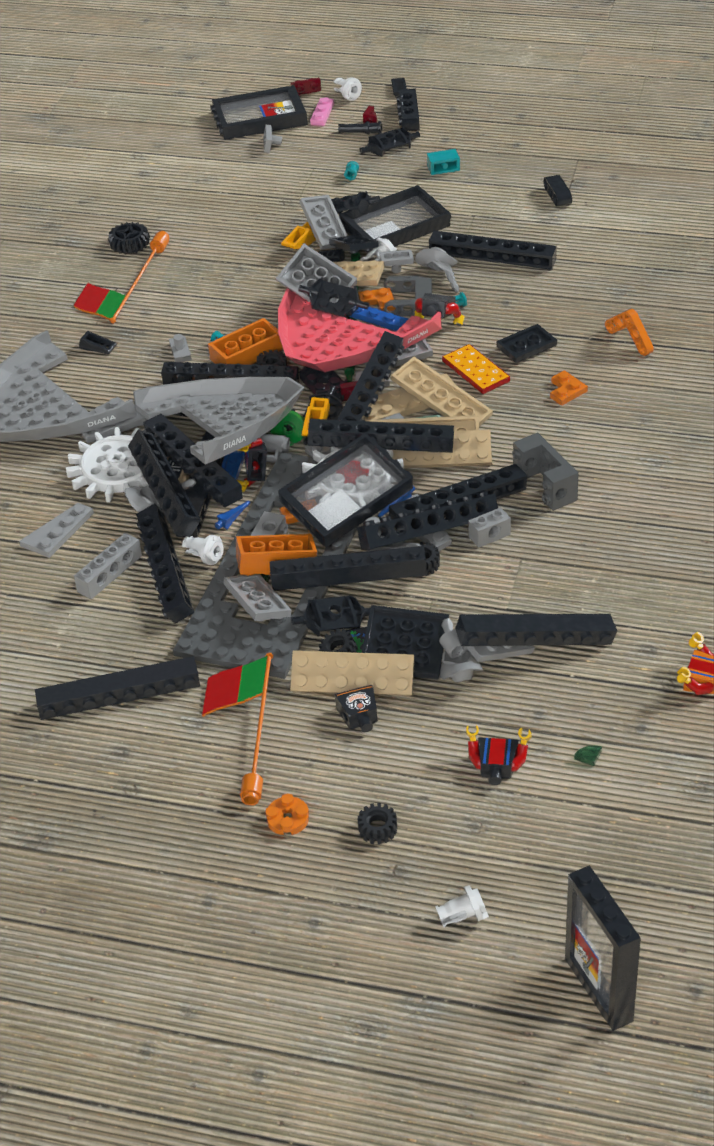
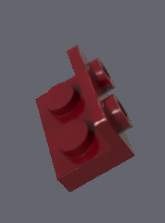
(307, 86)

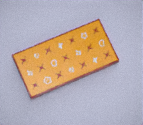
(476, 369)

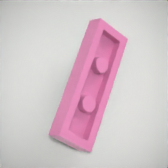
(322, 111)

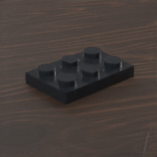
(353, 243)
(526, 343)

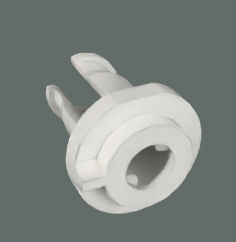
(350, 88)
(384, 246)
(208, 549)
(462, 908)

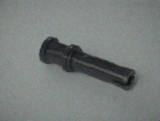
(367, 127)

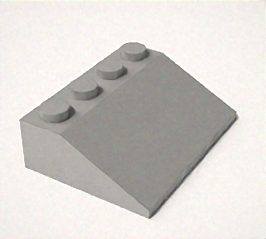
(308, 267)

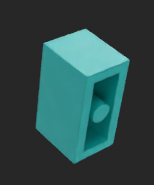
(443, 161)

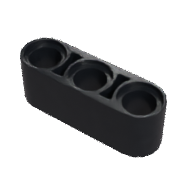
(557, 190)

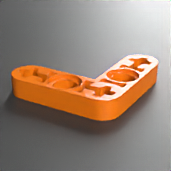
(632, 322)

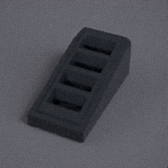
(333, 255)
(93, 342)

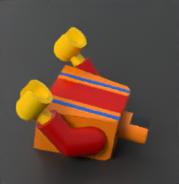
(700, 672)

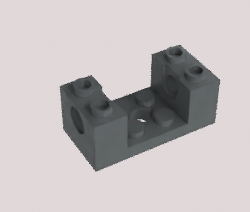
(560, 479)

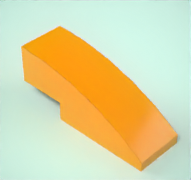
(299, 236)
(318, 409)

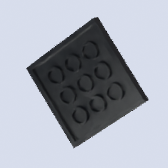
(407, 632)

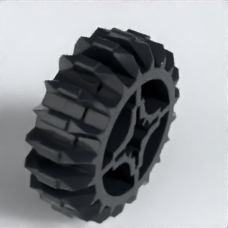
(128, 238)

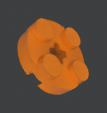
(284, 805)

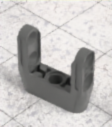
(420, 286)

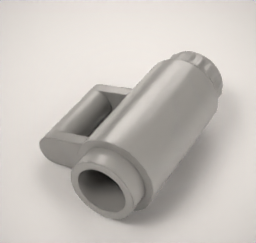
(275, 444)

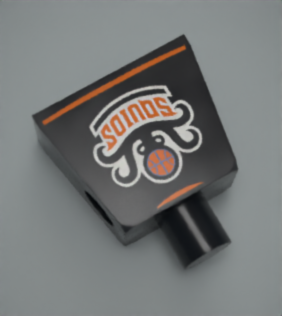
(358, 707)

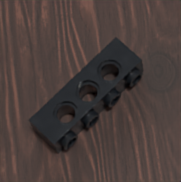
(408, 109)

